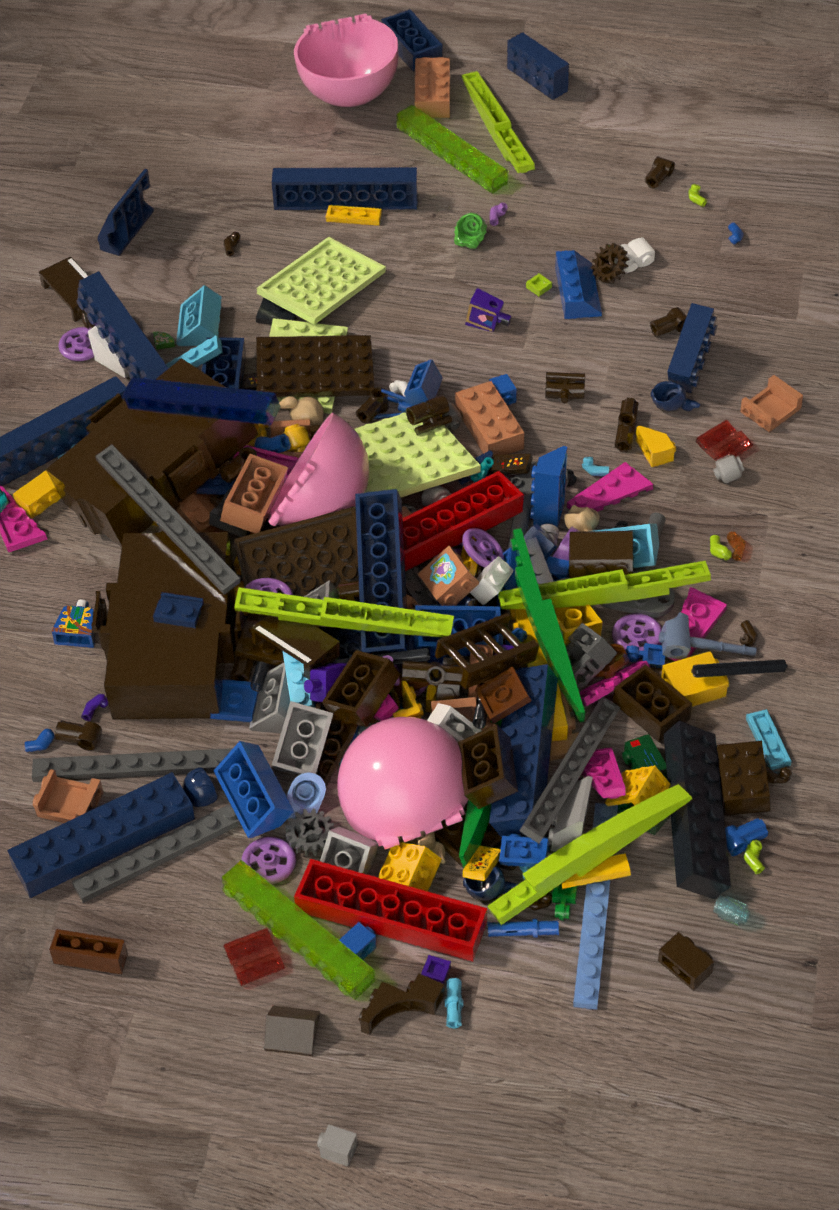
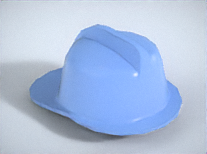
(306, 793)

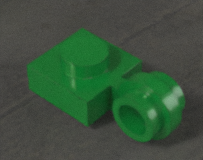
(564, 897)

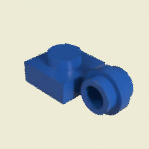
(651, 653)

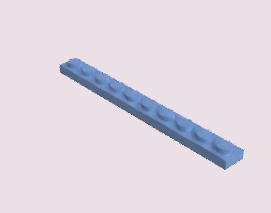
(593, 930)

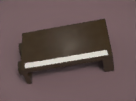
(64, 280)
(299, 640)

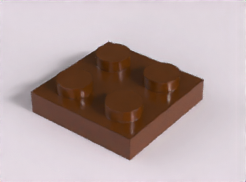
(503, 695)

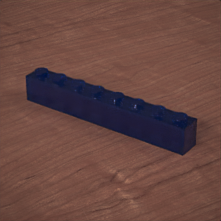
(202, 400)

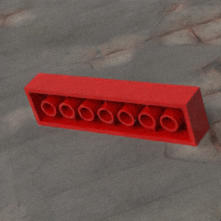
(445, 521)
(392, 909)

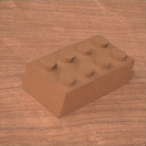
(433, 86)
(489, 419)
(254, 494)

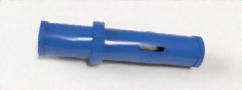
(524, 928)

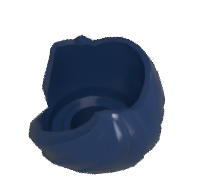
(671, 397)
(490, 888)

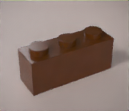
(88, 951)

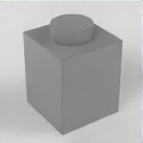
(337, 1145)

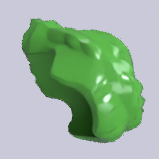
(469, 234)

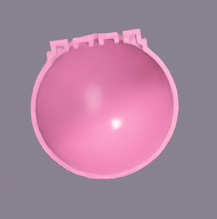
(347, 60)
(324, 476)
(401, 780)

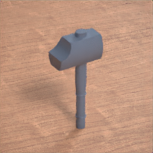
(677, 640)

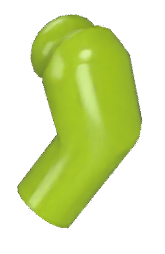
(694, 195)
(718, 550)
(751, 856)

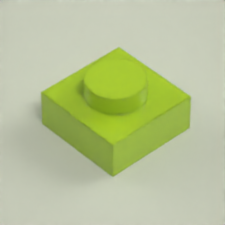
(539, 285)

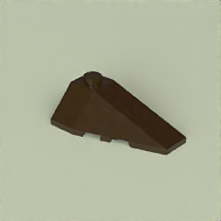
(336, 744)

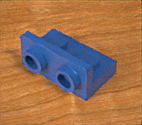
(522, 851)

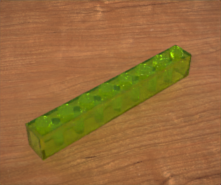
(452, 149)
(298, 930)

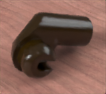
(781, 776)
(542, 903)

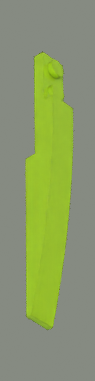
(497, 123)
(612, 586)
(344, 613)
(588, 851)

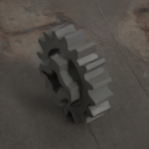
(309, 831)

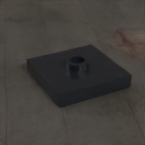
(270, 310)

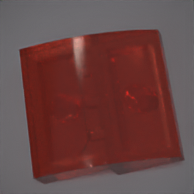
(723, 441)
(253, 957)

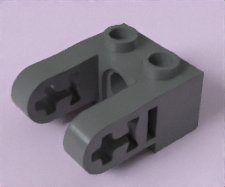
(588, 651)

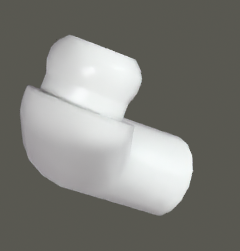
(398, 386)

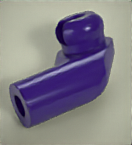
(91, 705)

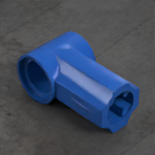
(275, 444)
(741, 836)

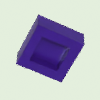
(436, 968)

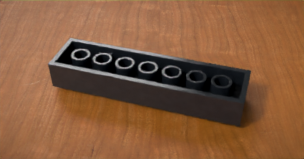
(700, 823)

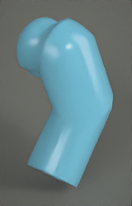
(592, 469)

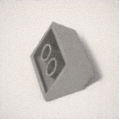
(272, 702)
(302, 739)
(571, 817)

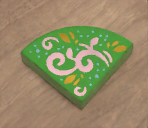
(163, 340)

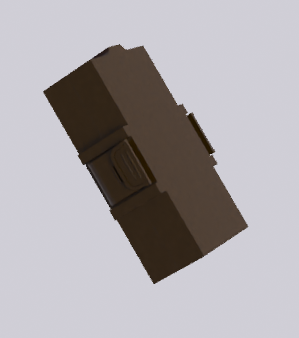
(165, 448)
(160, 666)

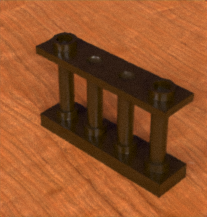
(487, 666)

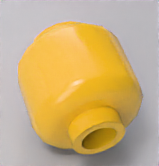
(298, 437)

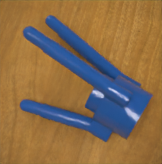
(401, 400)

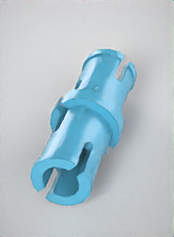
(454, 1003)

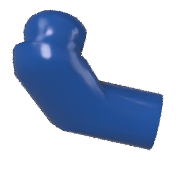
(737, 233)

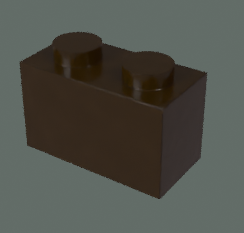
(686, 960)

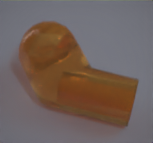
(737, 544)

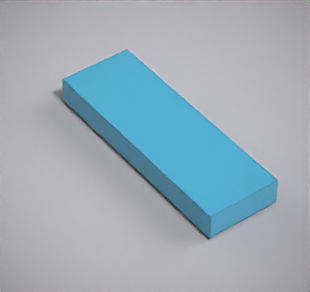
(773, 747)

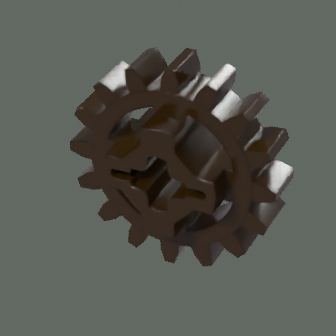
(603, 269)

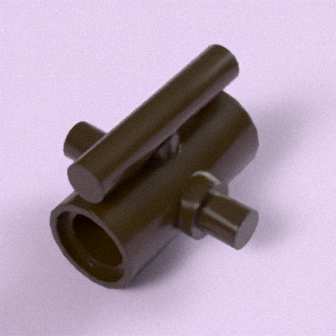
(565, 386)
(429, 414)

